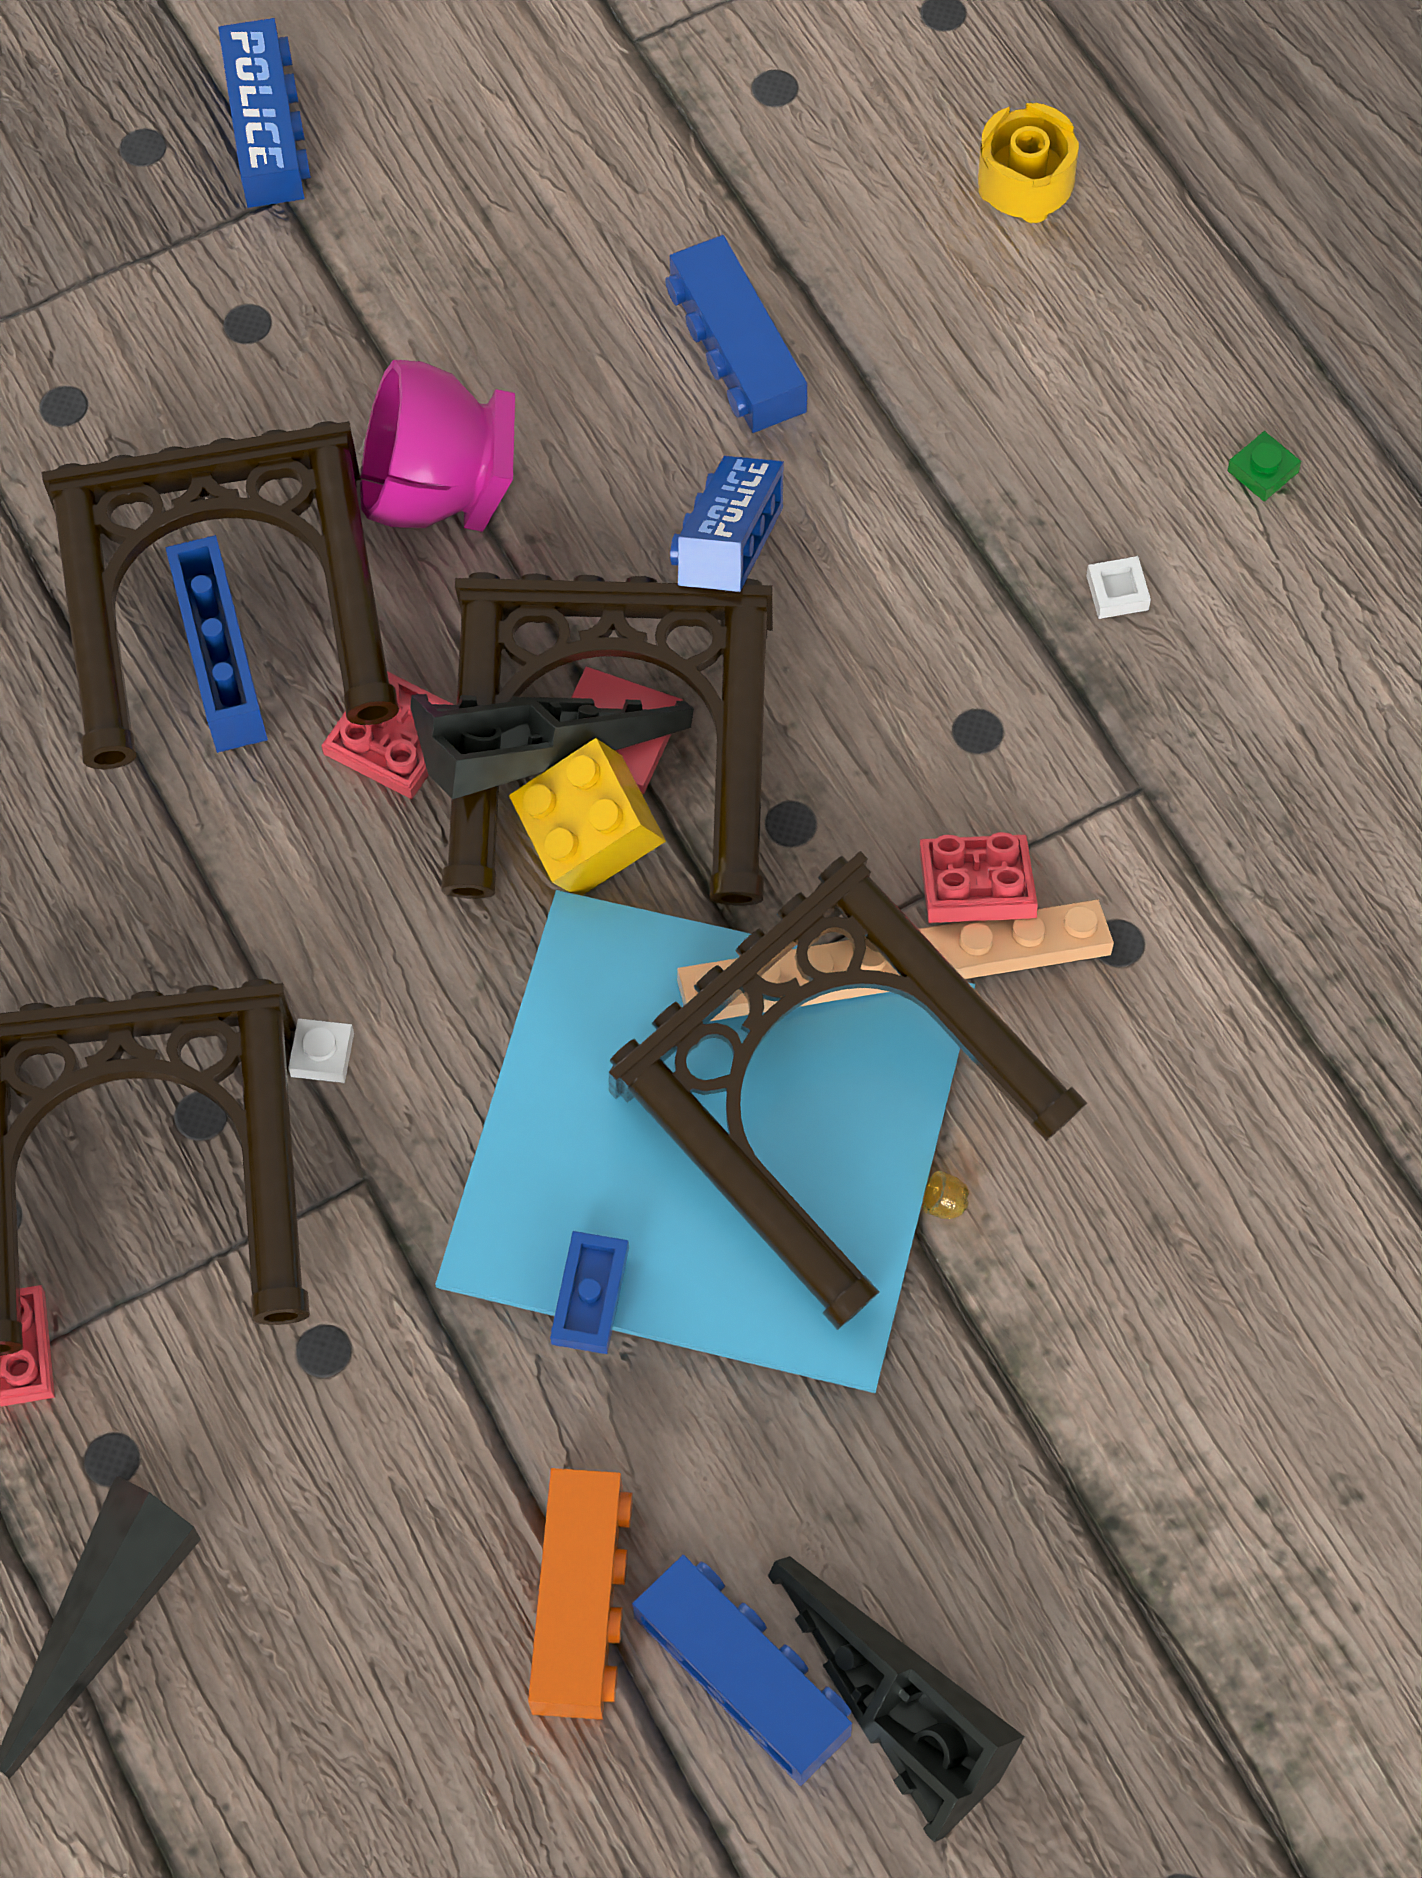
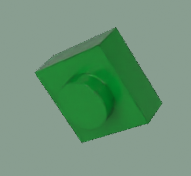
(1264, 466)

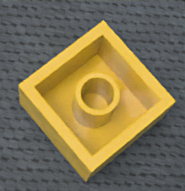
(587, 818)

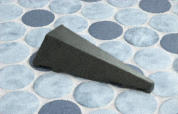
(494, 744)
(121, 1569)
(930, 1728)

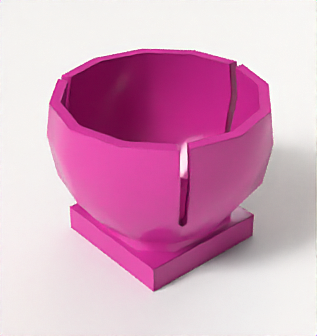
(435, 449)

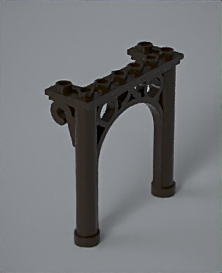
(87, 495)
(496, 609)
(264, 1126)
(727, 1157)

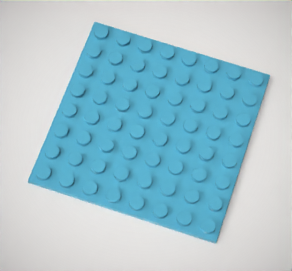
(832, 1104)

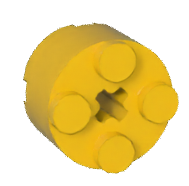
(1028, 161)

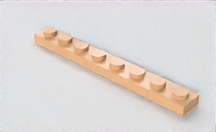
(971, 947)

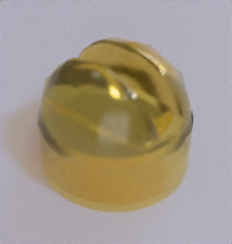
(945, 1196)

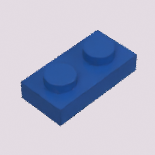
(589, 1292)

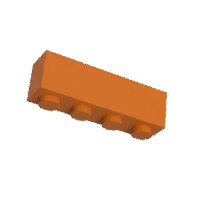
(577, 1594)

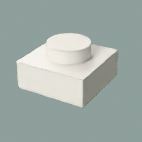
(1118, 587)
(321, 1050)

